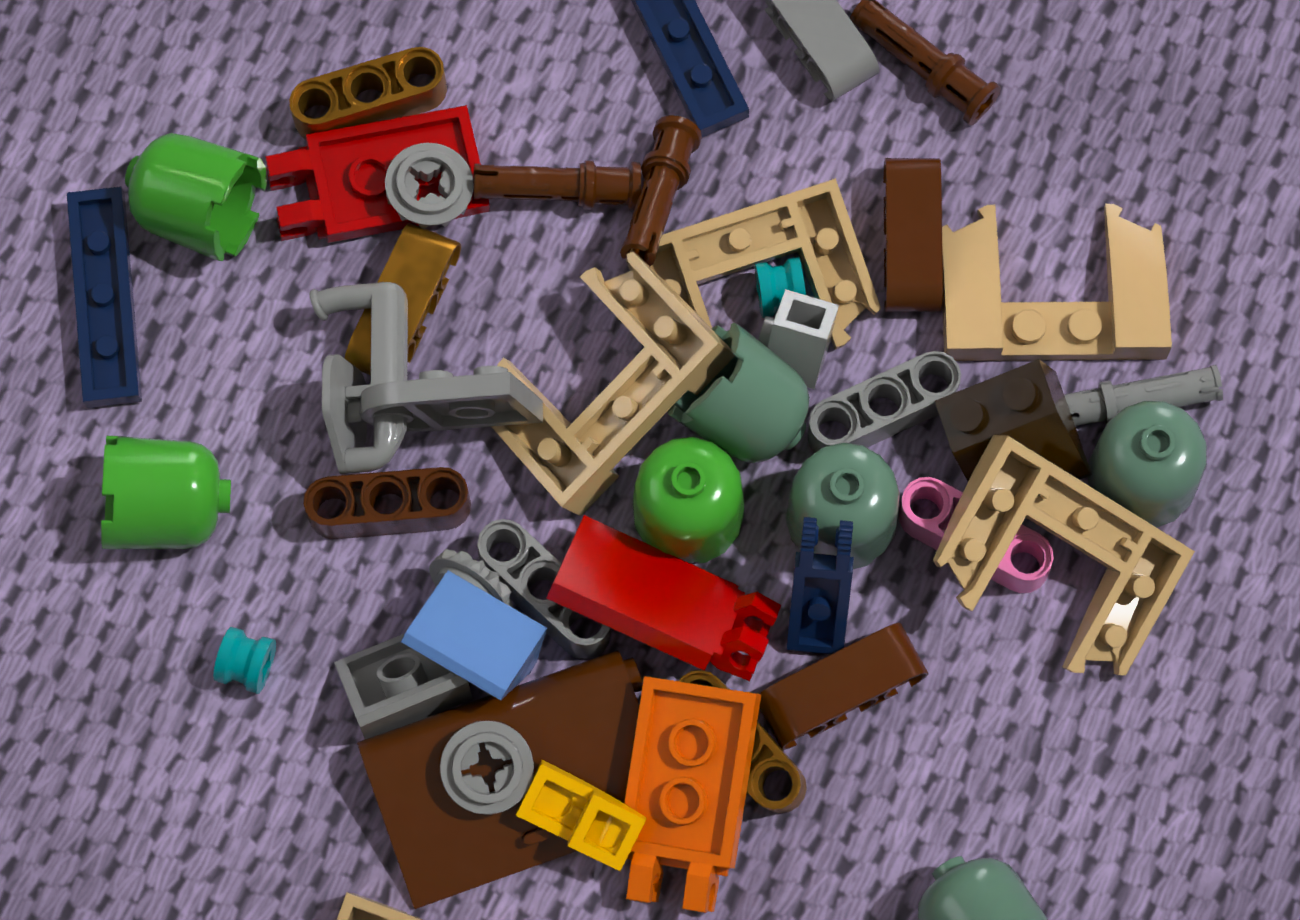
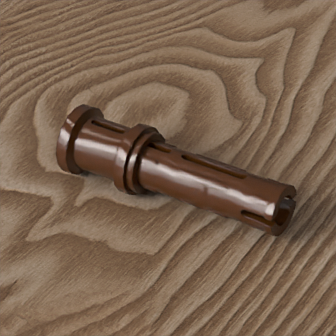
(943, 73)
(664, 173)
(583, 185)

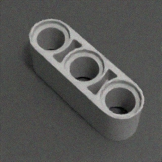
(825, 42)
(897, 384)
(520, 573)

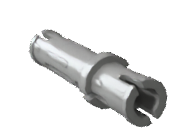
(1176, 389)

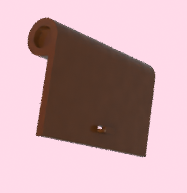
(571, 718)

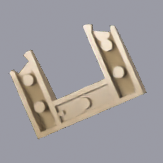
(802, 222)
(1125, 328)
(677, 356)
(1139, 557)

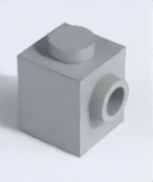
(801, 333)

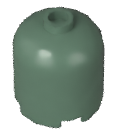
(750, 405)
(1150, 461)
(846, 485)
(977, 892)

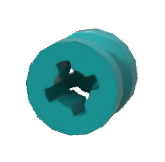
(774, 280)
(244, 660)

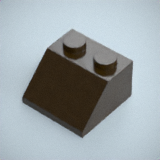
(1016, 404)

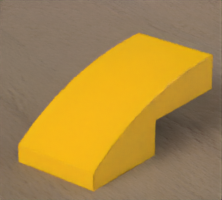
(581, 815)

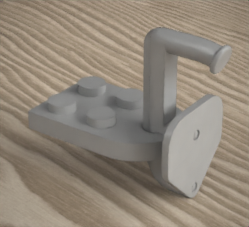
(398, 404)

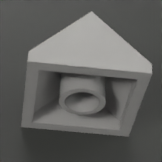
(397, 686)

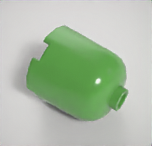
(195, 193)
(160, 494)
(688, 500)

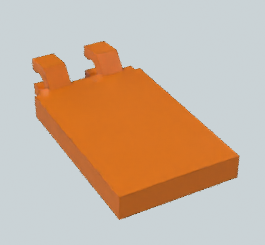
(689, 785)

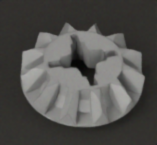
(426, 162)
(471, 571)
(510, 781)

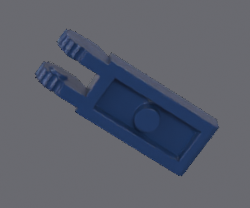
(820, 592)

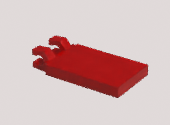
(349, 169)
(663, 600)

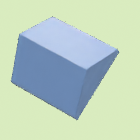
(476, 636)

